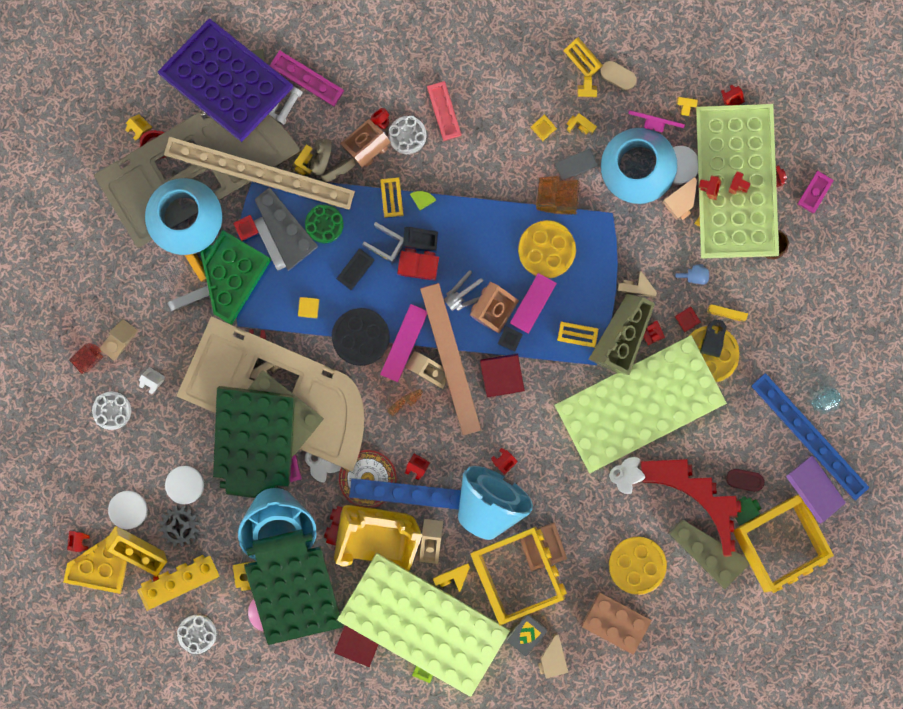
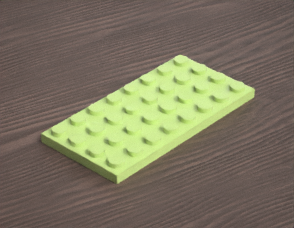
(740, 141)
(642, 406)
(423, 624)

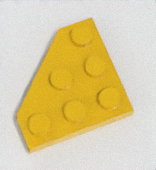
(97, 569)

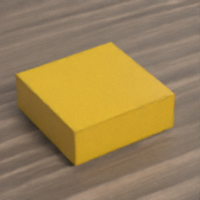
(543, 127)
(308, 307)

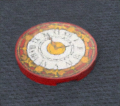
(369, 466)

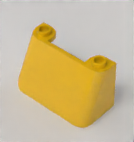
(373, 531)

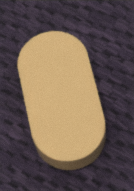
(618, 75)

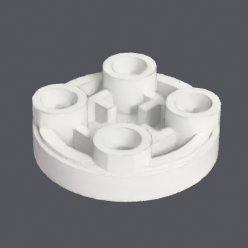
(407, 135)
(686, 164)
(111, 410)
(184, 484)
(127, 509)
(196, 634)

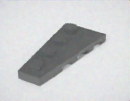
(286, 232)

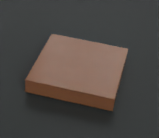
(551, 541)

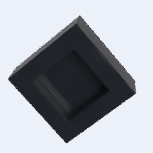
(510, 339)

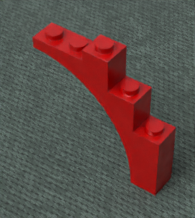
(676, 475)

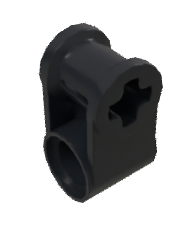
(712, 341)

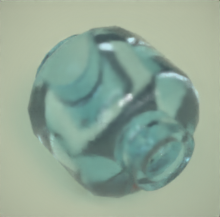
(826, 400)

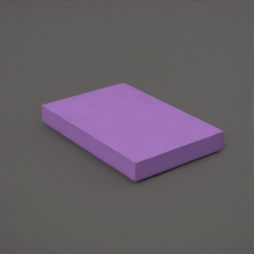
(815, 489)

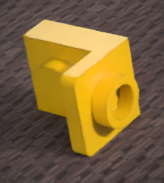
(585, 125)
(304, 157)

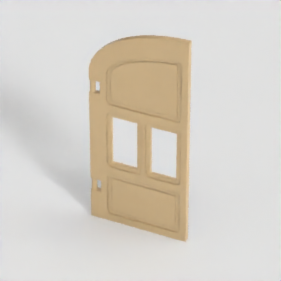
(229, 363)

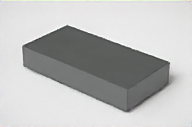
(576, 164)

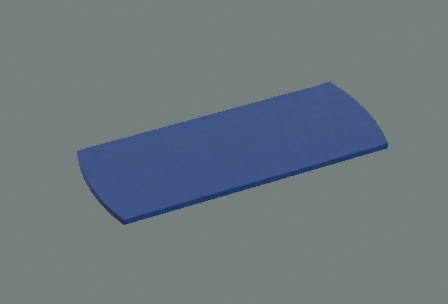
(472, 237)

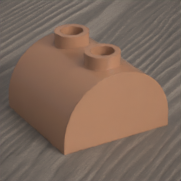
(366, 143)
(494, 307)

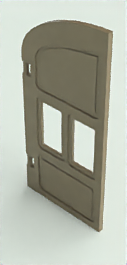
(132, 186)

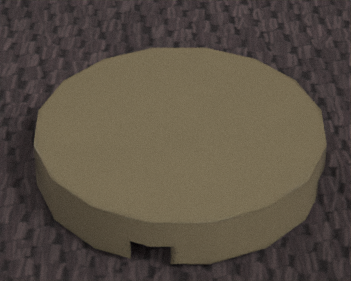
(340, 168)

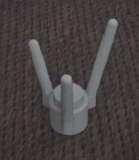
(454, 299)

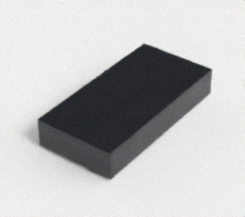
(420, 238)
(355, 269)

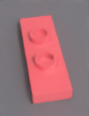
(444, 111)

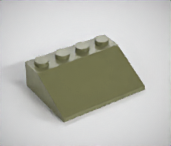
(305, 418)

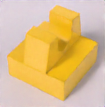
(587, 88)
(686, 104)
(138, 125)

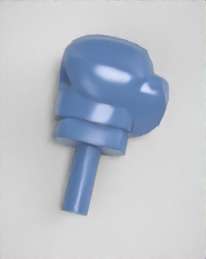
(697, 275)

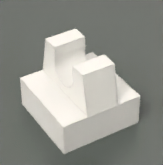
(151, 379)

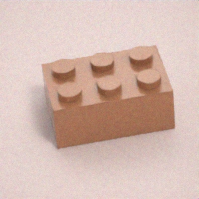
(616, 623)

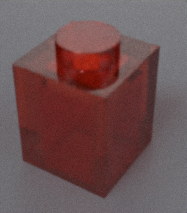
(86, 358)

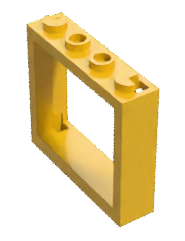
(812, 530)
(490, 588)

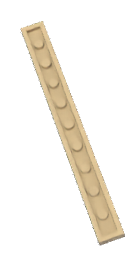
(259, 173)

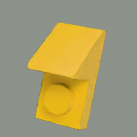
(459, 575)

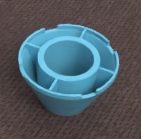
(650, 187)
(200, 233)
(490, 503)
(273, 514)

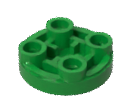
(324, 224)

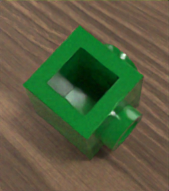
(749, 510)

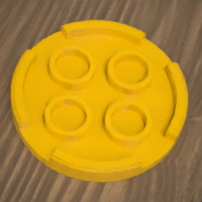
(547, 249)
(727, 362)
(637, 565)

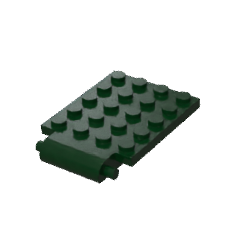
(253, 440)
(291, 587)

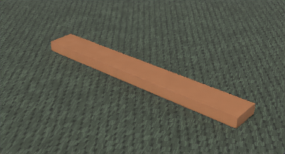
(450, 359)

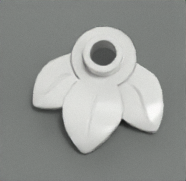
(320, 468)
(628, 475)

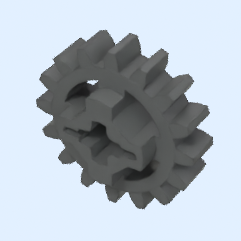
(171, 528)

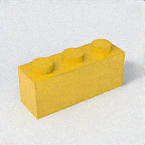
(136, 551)

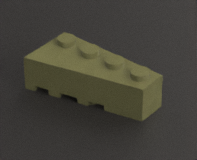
(623, 335)
(709, 553)

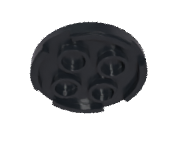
(360, 337)

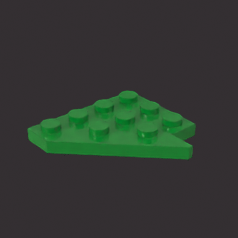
(231, 274)

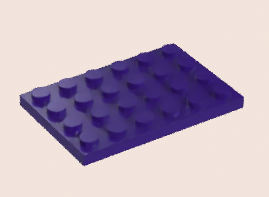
(225, 79)

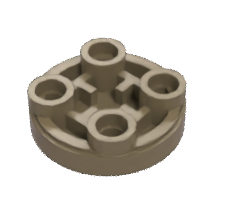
(319, 162)

